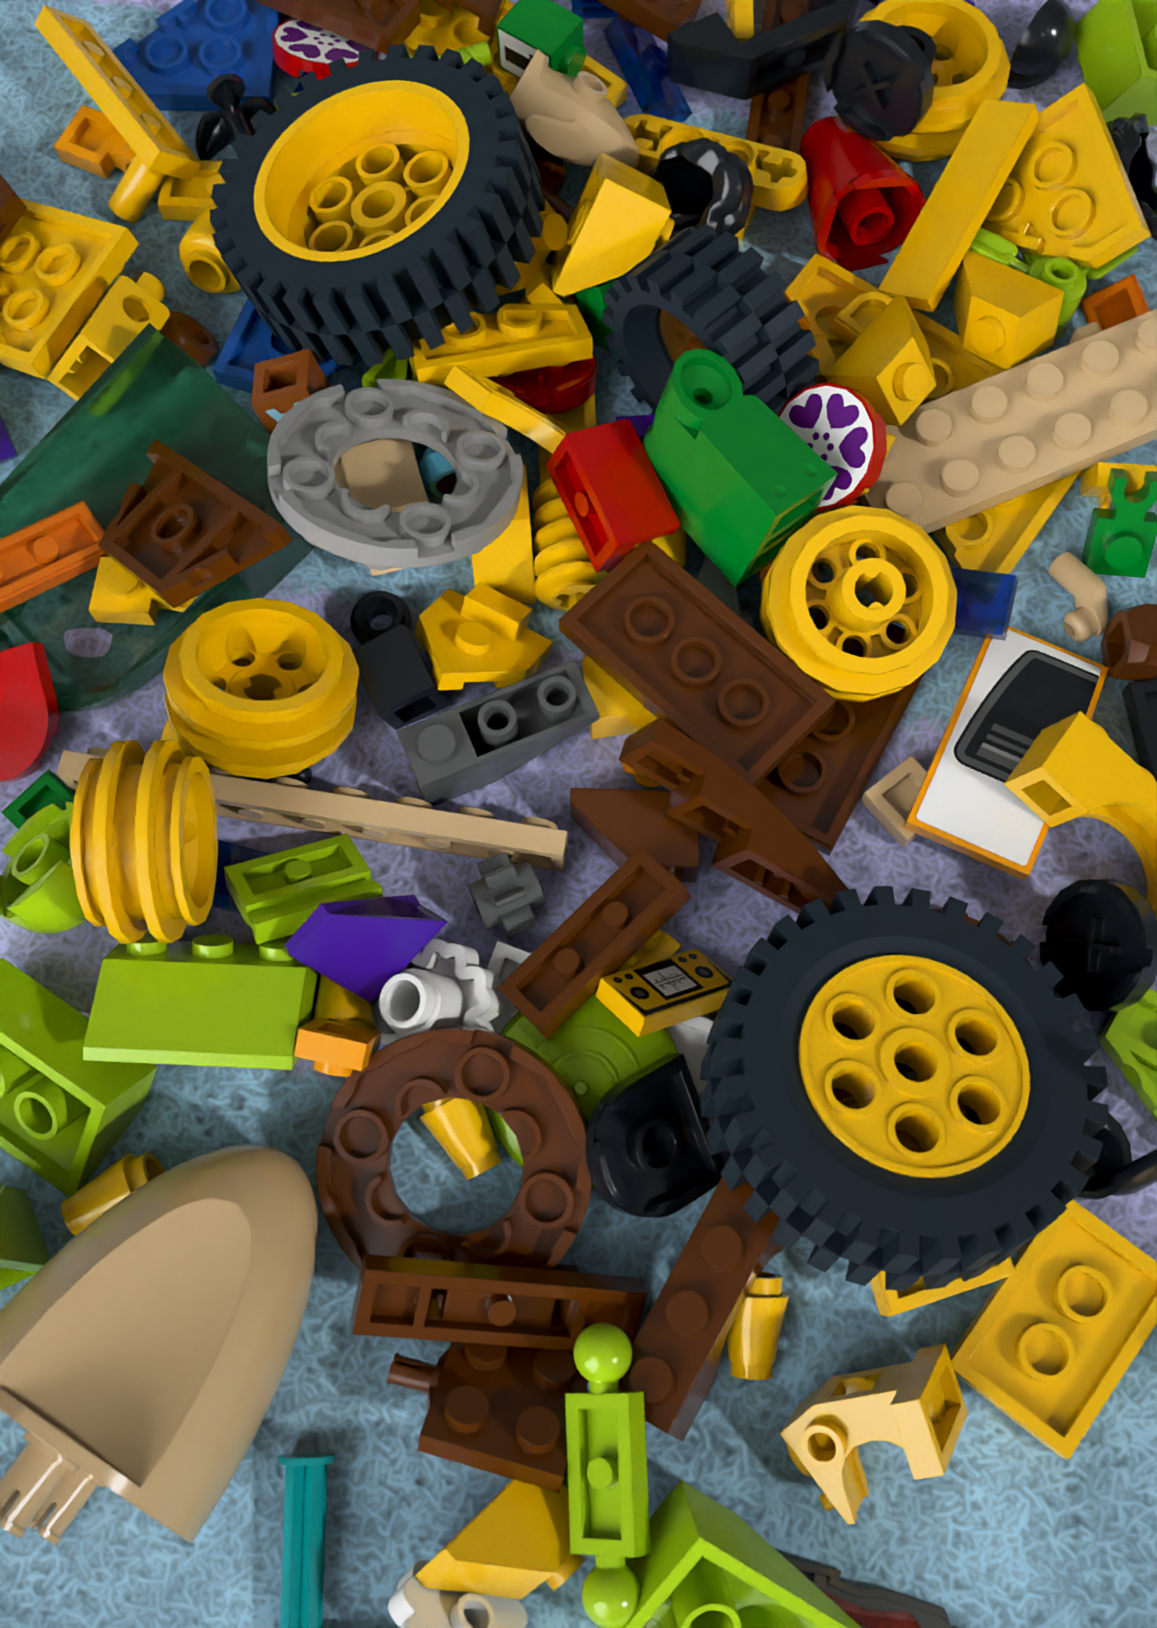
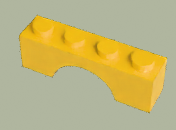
(1083, 773)

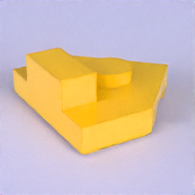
(480, 639)

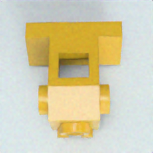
(904, 1403)

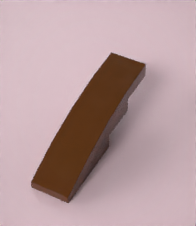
(751, 833)

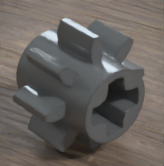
(507, 894)

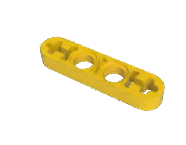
(776, 173)

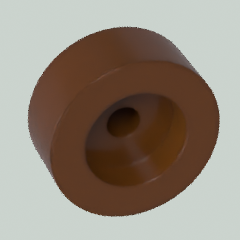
(191, 337)

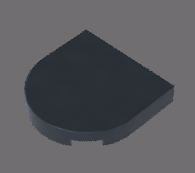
(651, 1142)

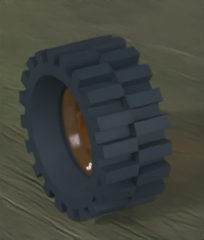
(714, 299)

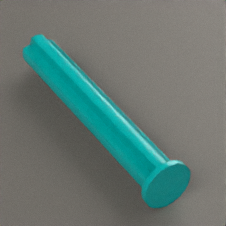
(304, 1539)

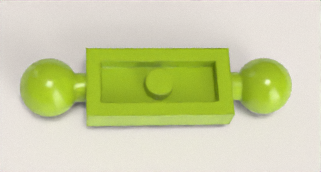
(607, 1475)

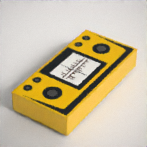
(664, 991)

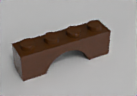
(687, 1326)

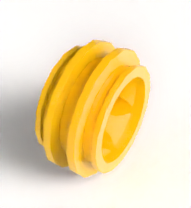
(965, 70)
(899, 569)
(283, 683)
(145, 841)

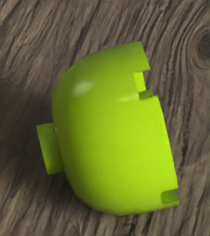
(39, 878)

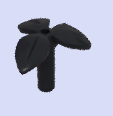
(218, 128)

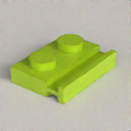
(288, 886)

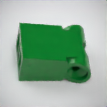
(731, 466)

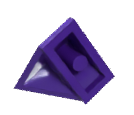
(364, 940)

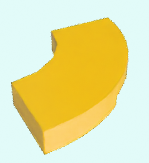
(505, 407)

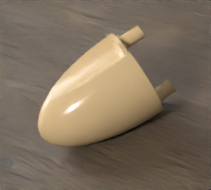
(158, 1342)

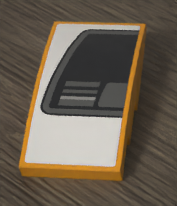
(1001, 710)

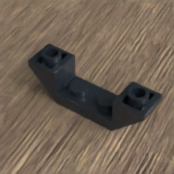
(712, 59)

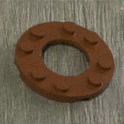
(462, 1064)

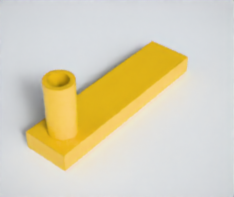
(128, 108)

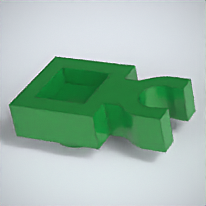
(1124, 535)

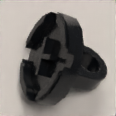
(881, 78)
(1101, 943)

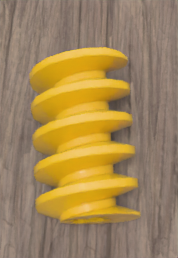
(561, 561)

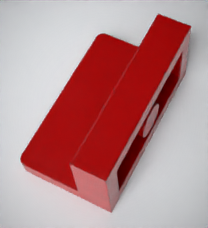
(610, 491)

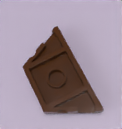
(187, 530)

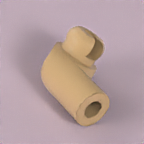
(1089, 597)

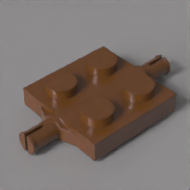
(496, 1408)

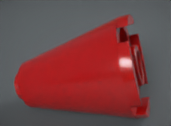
(856, 196)

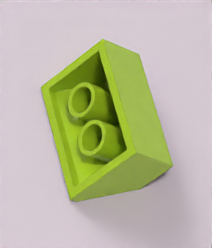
(200, 1004)
(55, 1106)

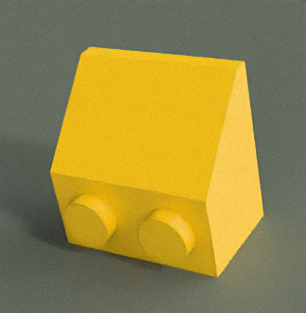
(612, 227)

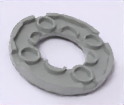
(423, 534)

